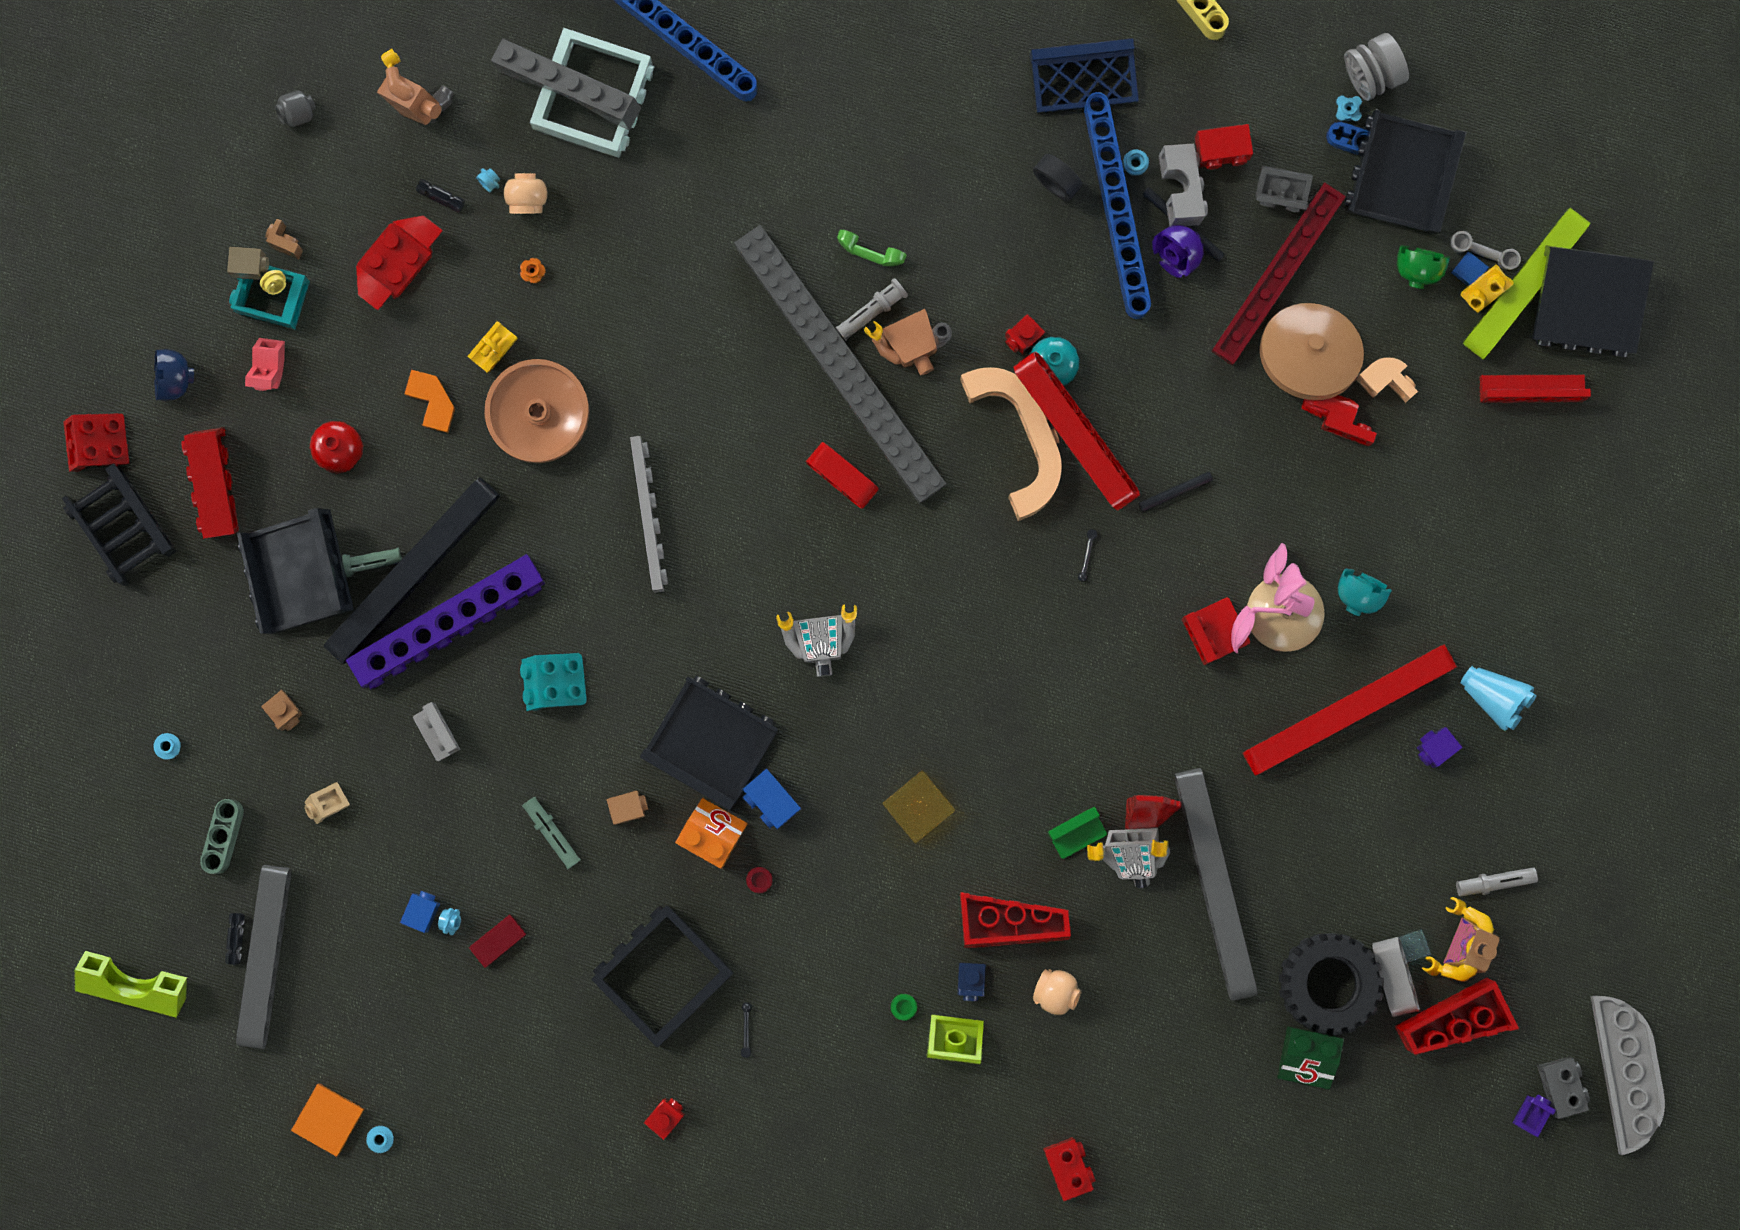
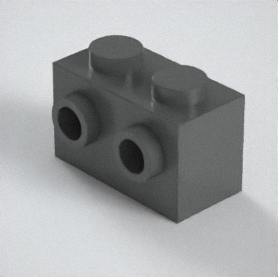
(1564, 1087)

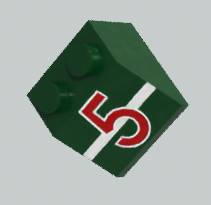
(1310, 1057)

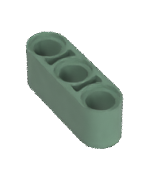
(212, 846)

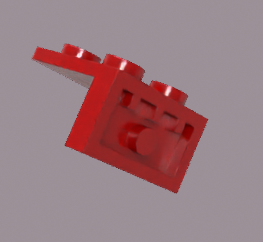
(95, 440)
(1212, 629)

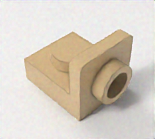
(325, 803)

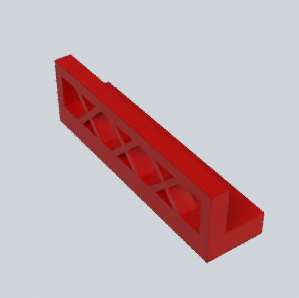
(1533, 388)

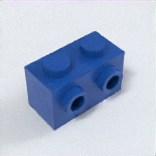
(771, 800)

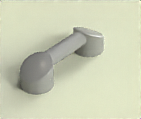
(1506, 260)

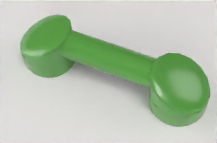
(892, 257)

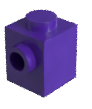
(1437, 747)

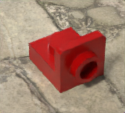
(1023, 335)
(665, 1117)

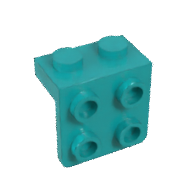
(553, 681)

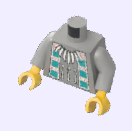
(819, 638)
(1132, 854)

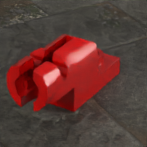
(1339, 418)

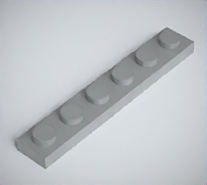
(647, 503)

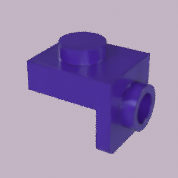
(1533, 1114)

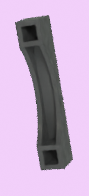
(588, 92)

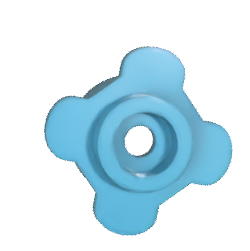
(1343, 113)
(449, 921)

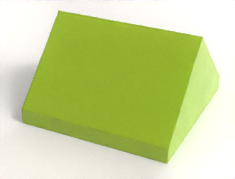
(955, 1039)

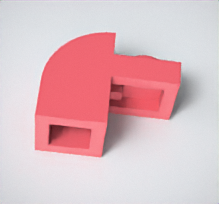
(266, 364)

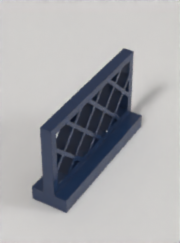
(1077, 54)

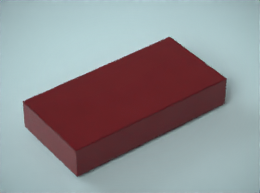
(497, 941)

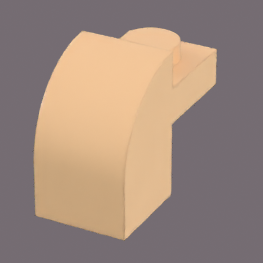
(1387, 372)

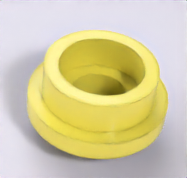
(273, 282)

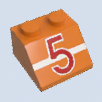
(711, 833)

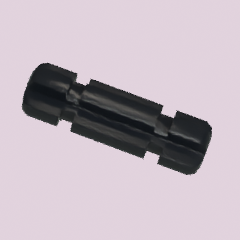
(440, 195)
(234, 938)

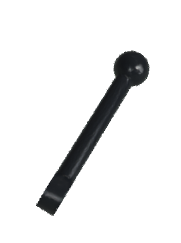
(1091, 535)
(746, 1051)

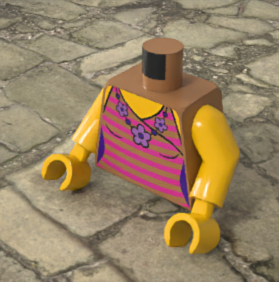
(1471, 947)

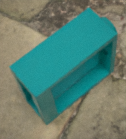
(292, 307)

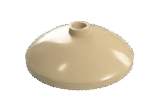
(1282, 631)

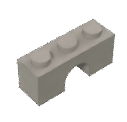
(1182, 164)

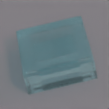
(1414, 945)

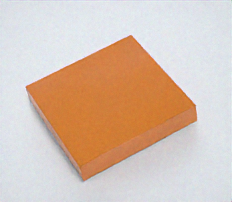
(327, 1119)

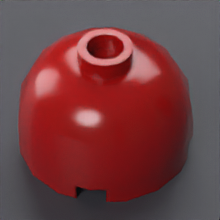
(336, 446)

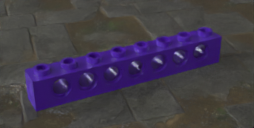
(363, 662)

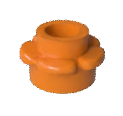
(536, 275)

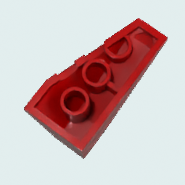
(1149, 811)

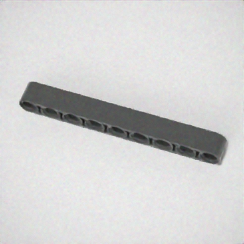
(1215, 884)

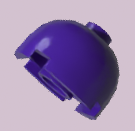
(1179, 249)

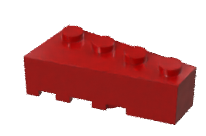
(210, 482)
(1009, 922)
(1462, 1017)

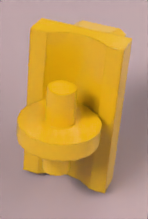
(1486, 288)
(492, 347)

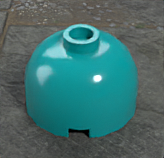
(1060, 357)
(1362, 592)

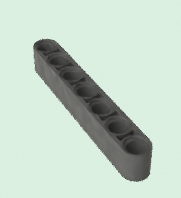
(263, 957)

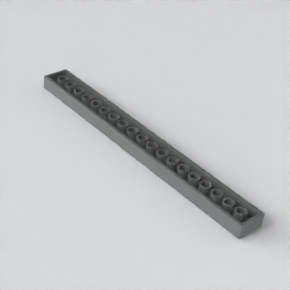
(840, 364)

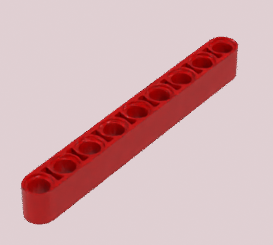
(1349, 709)

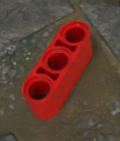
(842, 475)

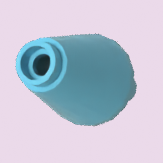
(1498, 695)

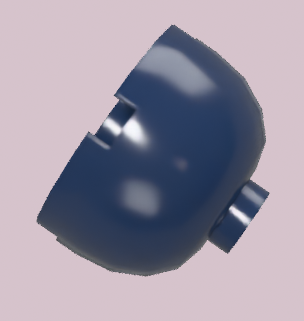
(171, 375)

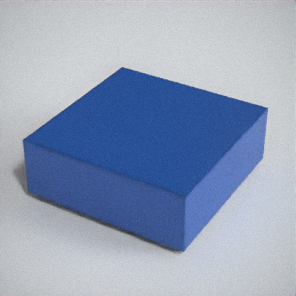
(1469, 269)

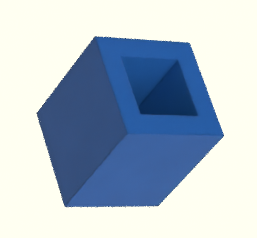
(420, 911)

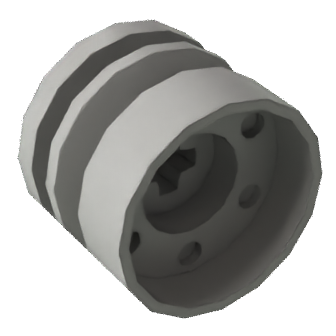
(1376, 66)

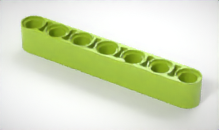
(1525, 286)

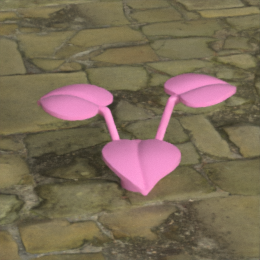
(1286, 594)

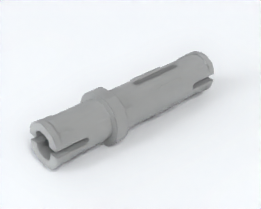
(1485, 884)

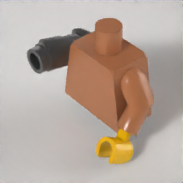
(409, 97)
(910, 341)

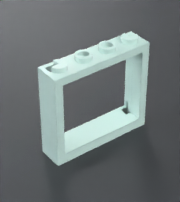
(621, 140)

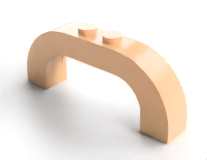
(1003, 383)

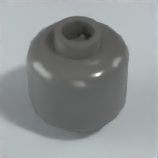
(295, 108)

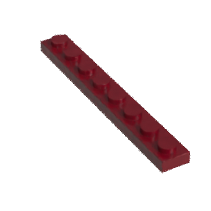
(1278, 274)

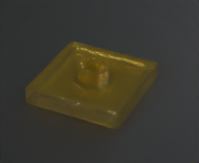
(918, 806)

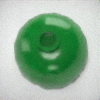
(1421, 266)

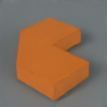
(440, 408)

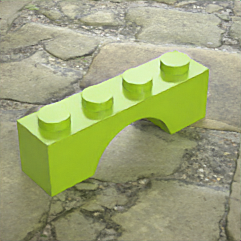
(101, 978)

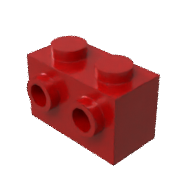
(1224, 146)
(1069, 1169)

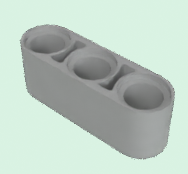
(1397, 977)

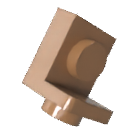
(285, 244)
(282, 711)

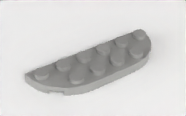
(1629, 1072)

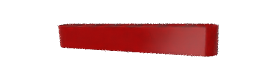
(1076, 430)

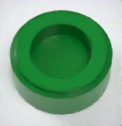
(903, 1007)

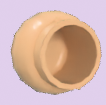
(525, 194)
(1056, 992)

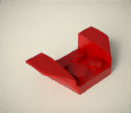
(395, 259)

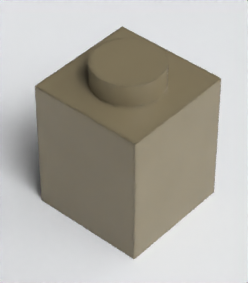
(247, 263)

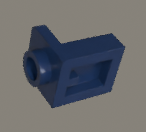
(971, 981)

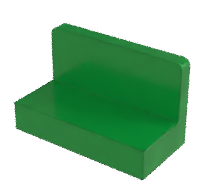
(1077, 833)

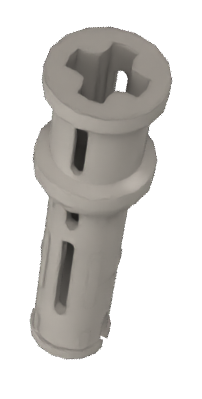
(881, 302)

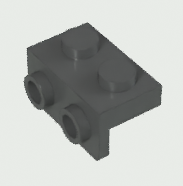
(1283, 188)

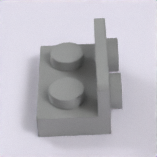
(436, 732)

